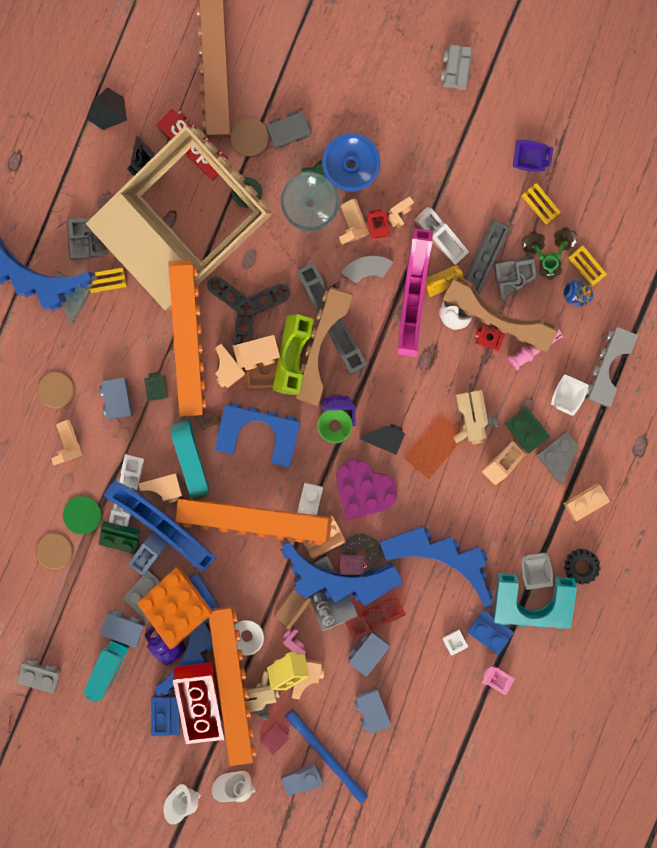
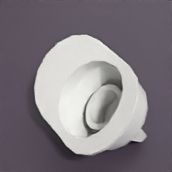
(233, 787)
(180, 803)

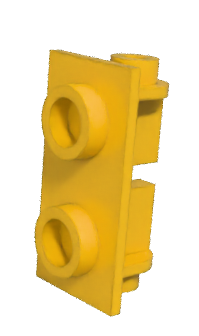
(441, 281)

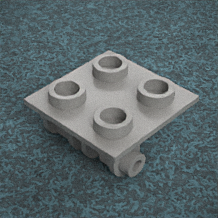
(332, 613)

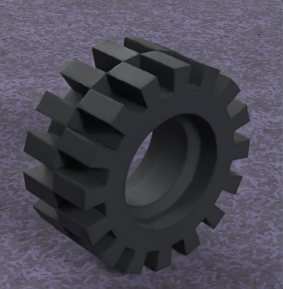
(593, 566)

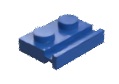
(490, 633)
(164, 716)

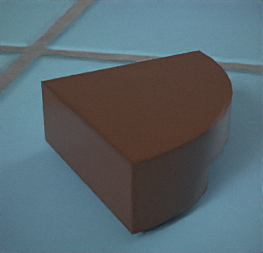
(207, 419)

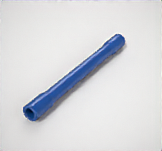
(354, 788)

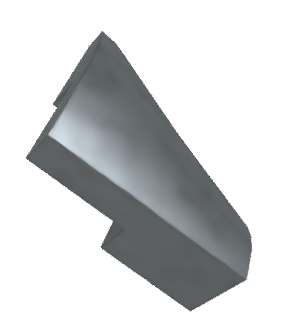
(83, 241)
(513, 274)

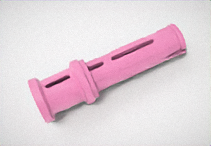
(527, 354)

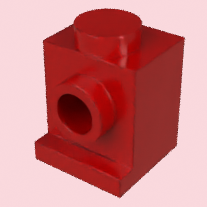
(383, 231)
(495, 343)

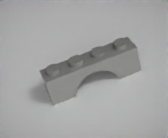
(601, 389)

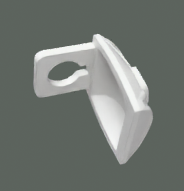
(569, 394)

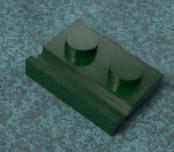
(527, 430)
(119, 537)

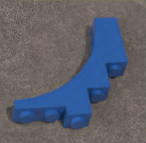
(29, 282)
(161, 523)
(416, 543)
(314, 578)
(199, 638)

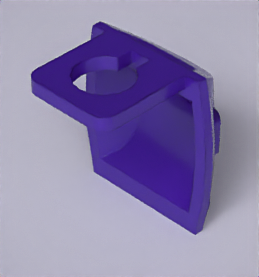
(532, 156)
(339, 402)
(161, 651)

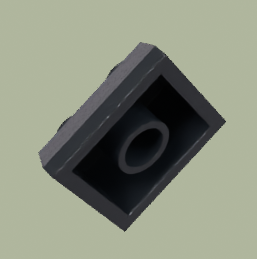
(385, 438)

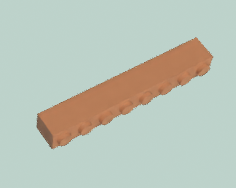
(214, 68)

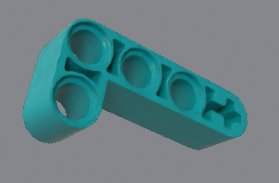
(189, 458)

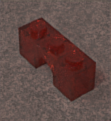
(375, 616)

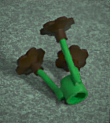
(550, 261)

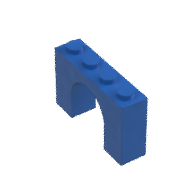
(235, 418)

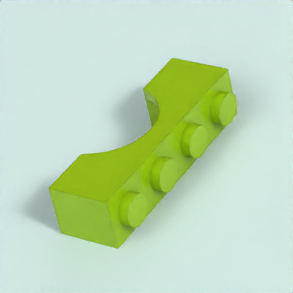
(288, 375)

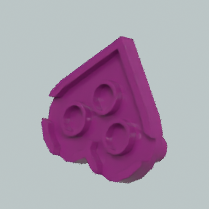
(363, 490)

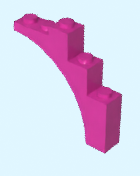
(414, 292)

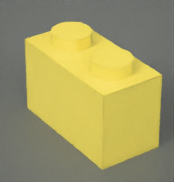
(287, 671)

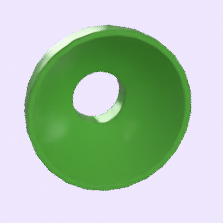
(335, 436)

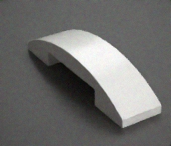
(130, 476)

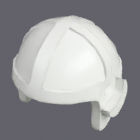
(453, 316)

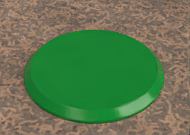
(81, 515)

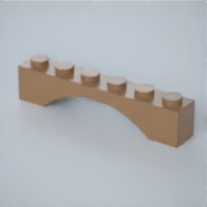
(335, 307)
(535, 331)

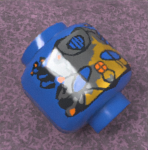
(578, 293)

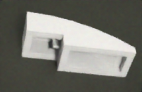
(442, 235)

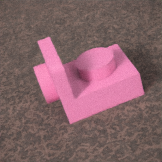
(294, 645)

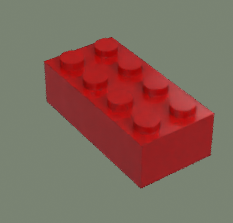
(199, 703)

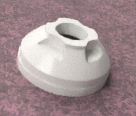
(252, 646)

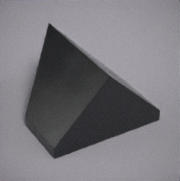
(108, 110)
(140, 157)

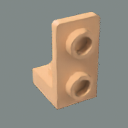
(355, 221)
(72, 447)

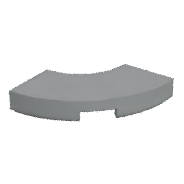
(366, 267)

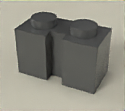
(288, 130)

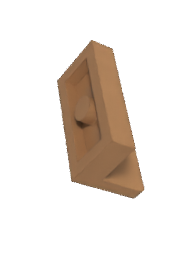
(292, 609)

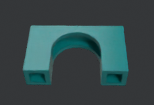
(556, 613)
(105, 670)

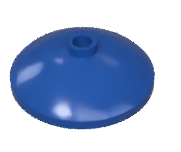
(354, 149)

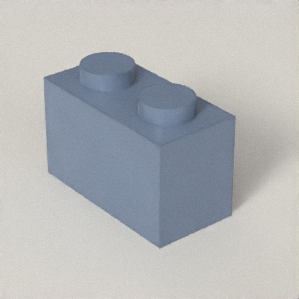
(116, 398)
(122, 628)
(368, 653)
(373, 710)

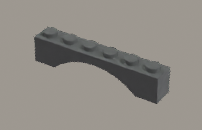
(338, 331)

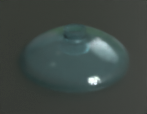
(305, 188)

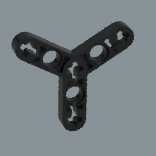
(241, 300)

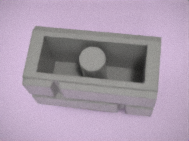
(457, 67)

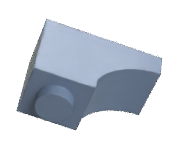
(148, 553)
(302, 779)

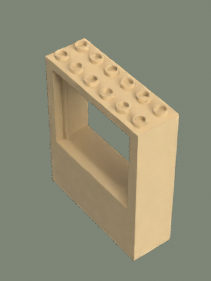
(146, 241)

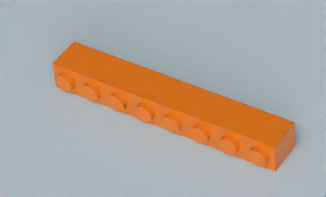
(185, 337)
(254, 519)
(231, 687)

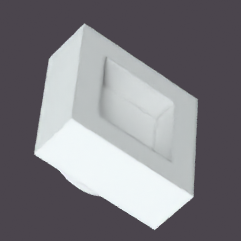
(455, 642)

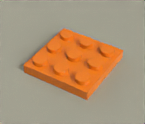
(174, 607)

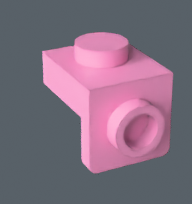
(498, 679)

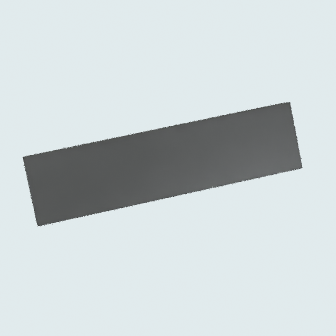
(487, 254)

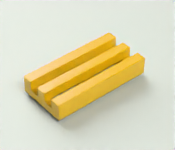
(531, 191)
(585, 264)
(111, 287)

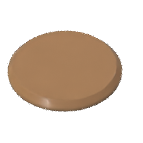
(249, 137)
(56, 389)
(54, 551)

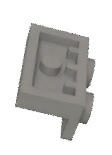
(39, 676)

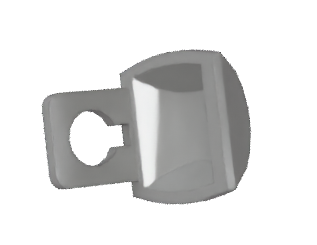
(537, 571)

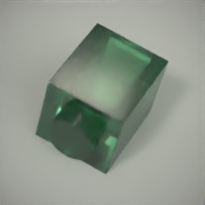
(156, 386)

